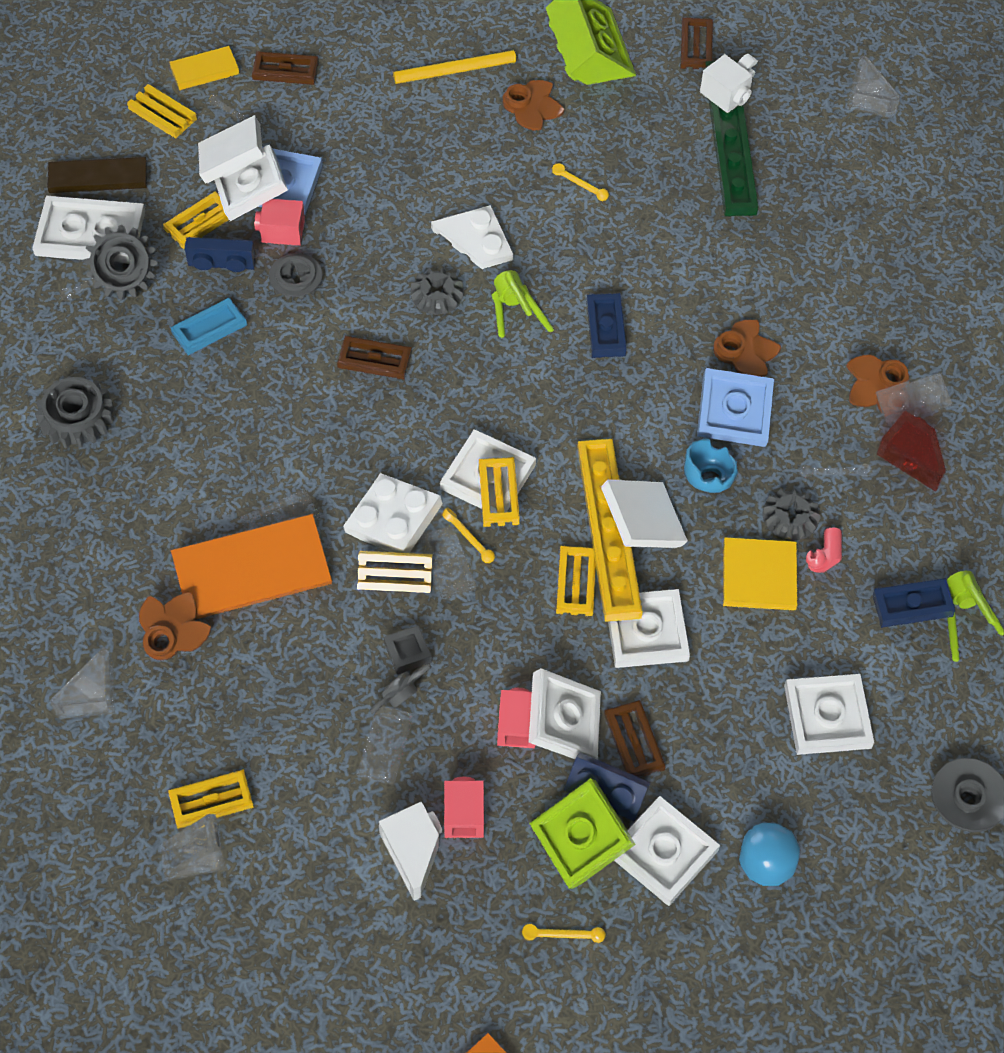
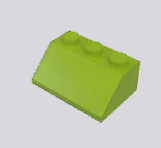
(589, 41)

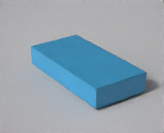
(208, 326)

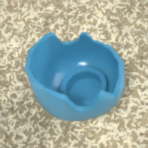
(702, 458)
(769, 854)

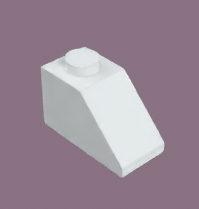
(413, 844)

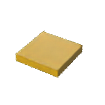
(759, 573)

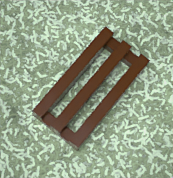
(695, 62)
(284, 71)
(374, 368)
(643, 769)

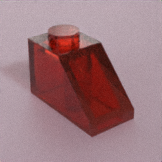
(914, 450)

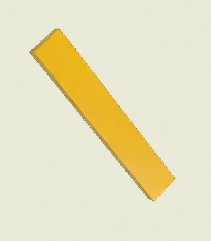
(612, 559)

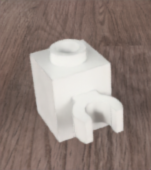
(728, 82)

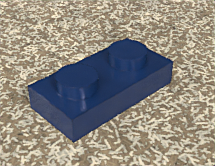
(220, 253)
(606, 325)
(913, 602)
(621, 789)

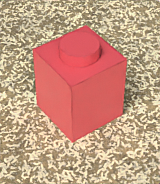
(281, 222)
(514, 718)
(464, 808)

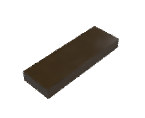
(97, 175)

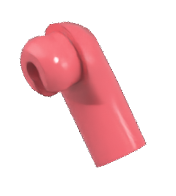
(828, 556)

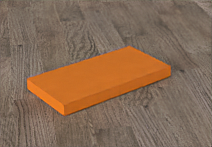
(252, 566)

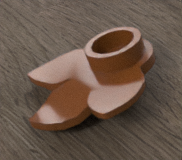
(534, 103)
(751, 349)
(872, 377)
(176, 622)

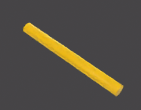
(454, 67)

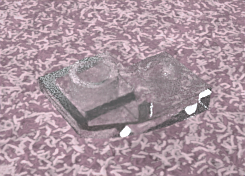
(915, 397)

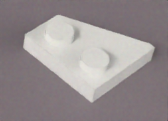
(476, 235)

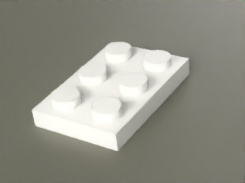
(71, 223)

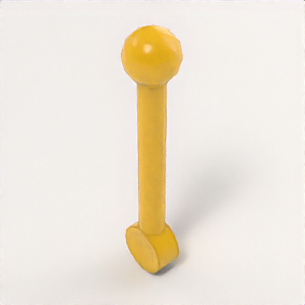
(559, 169)
(486, 555)
(530, 932)

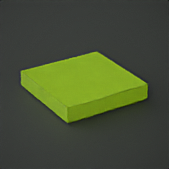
(582, 834)

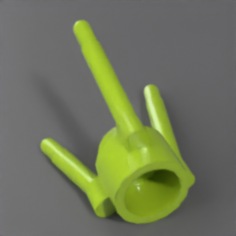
(513, 292)
(967, 594)

